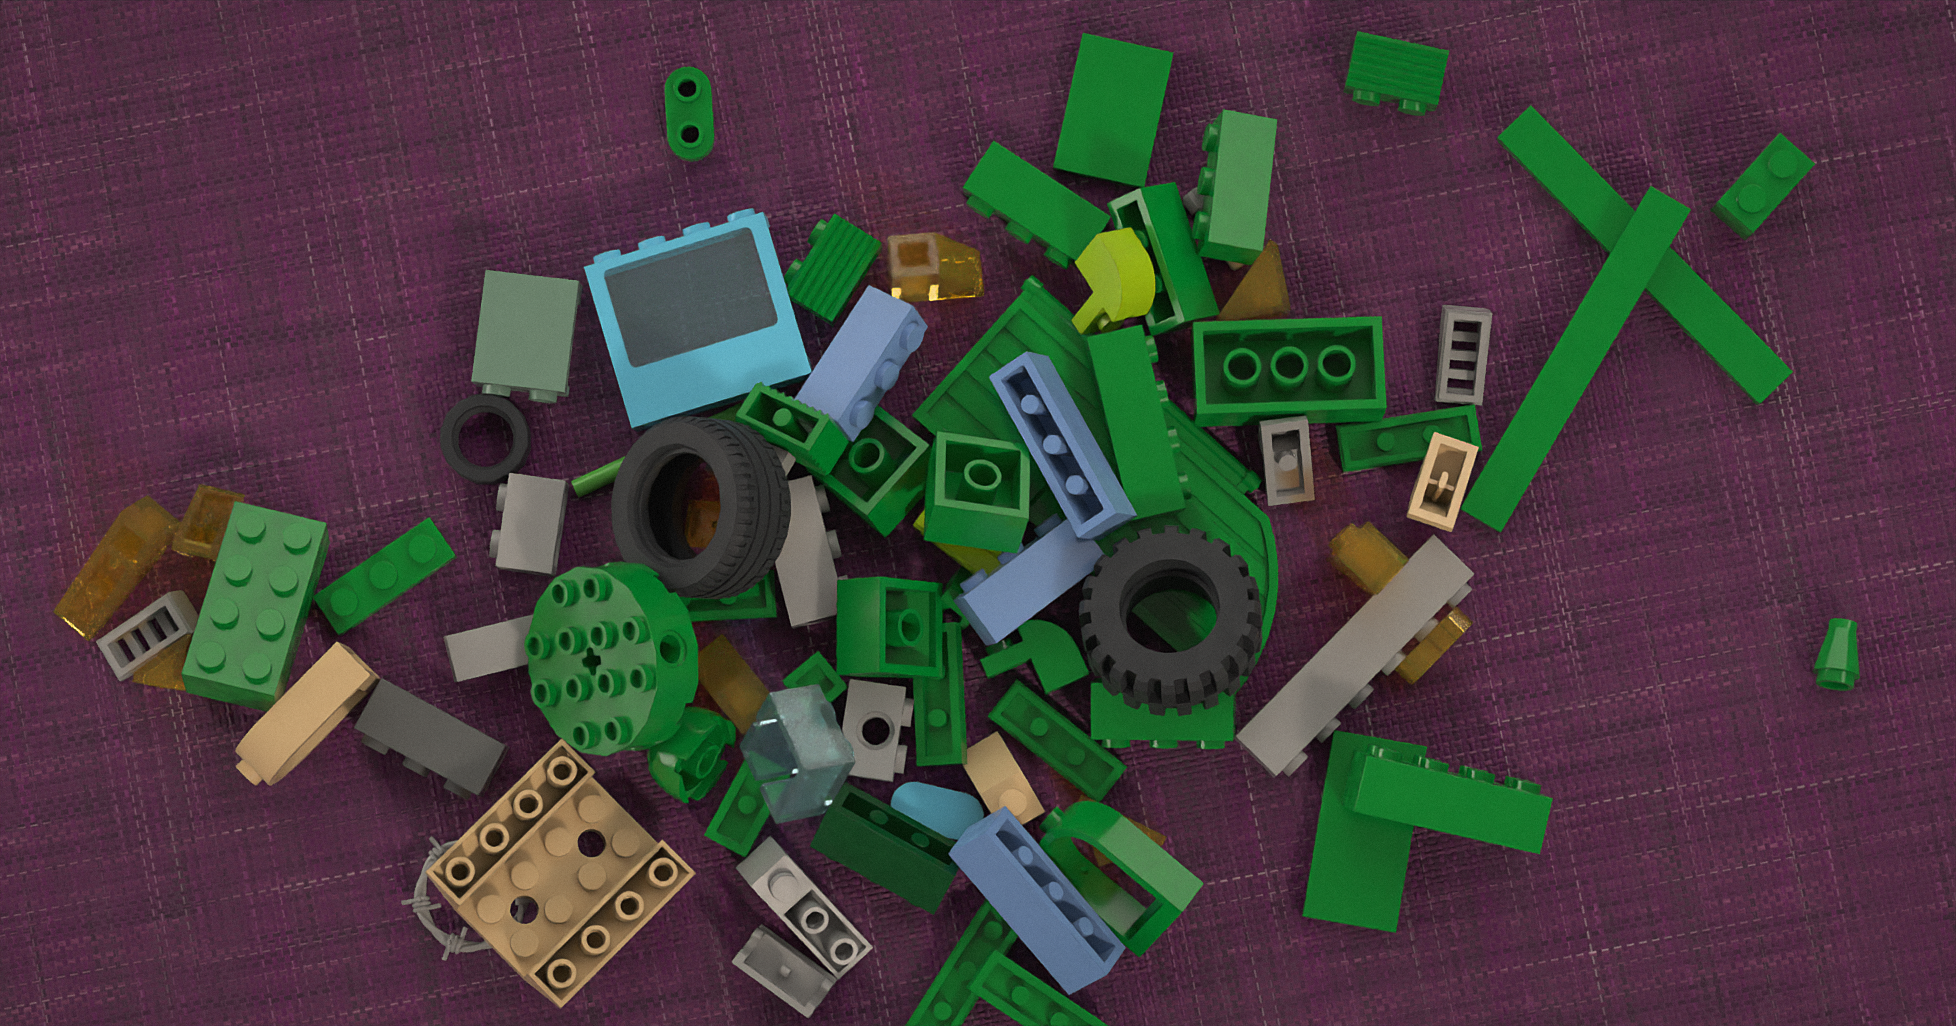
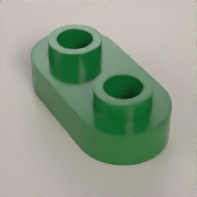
(689, 113)

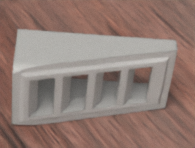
(1470, 315)
(182, 613)

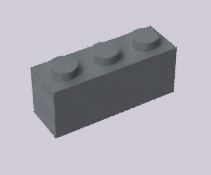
(430, 740)

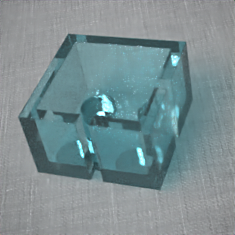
(800, 736)

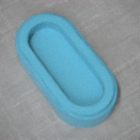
(938, 808)

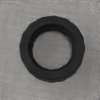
(450, 438)

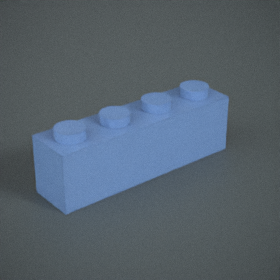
(1063, 446)
(1037, 900)

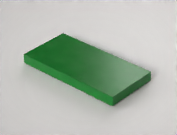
(1356, 856)

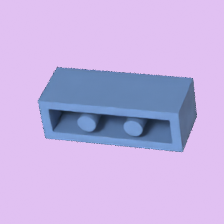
(863, 360)
(1026, 580)

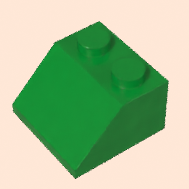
(889, 628)

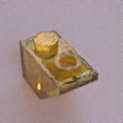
(932, 268)
(1366, 557)

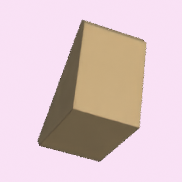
(1442, 482)

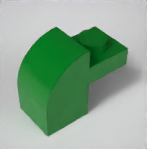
(1049, 650)

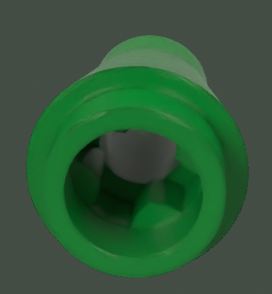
(1838, 658)

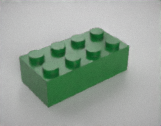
(1288, 370)
(255, 607)
(1447, 801)

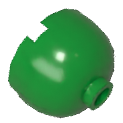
(691, 759)

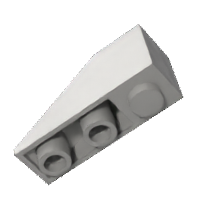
(803, 907)

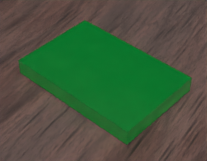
(1113, 111)

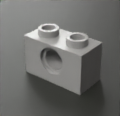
(880, 701)

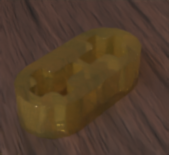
(1434, 645)

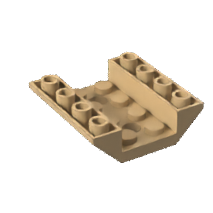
(532, 852)

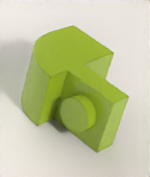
(1120, 281)

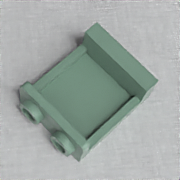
(526, 335)

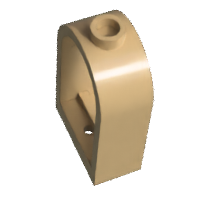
(305, 715)

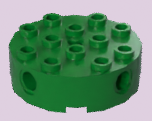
(612, 658)

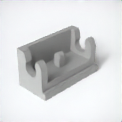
(784, 971)

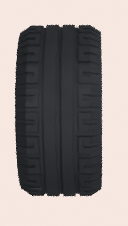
(752, 502)

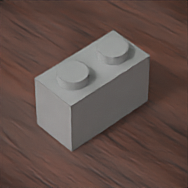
(530, 524)

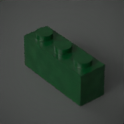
(887, 847)

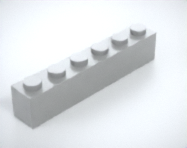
(1354, 656)

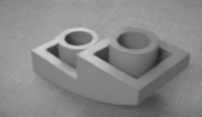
(488, 648)

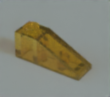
(117, 566)

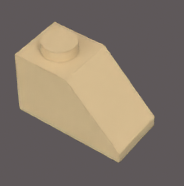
(1001, 780)

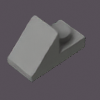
(1286, 460)

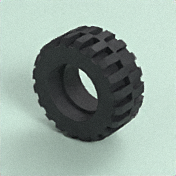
(1162, 564)

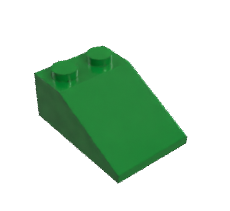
(879, 473)

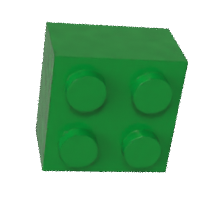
(977, 492)

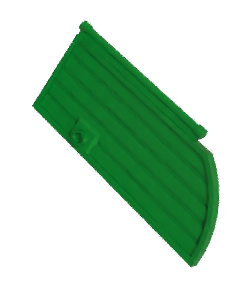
(972, 407)

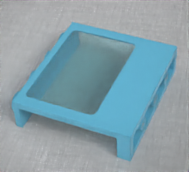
(697, 319)

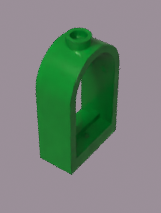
(1131, 852)

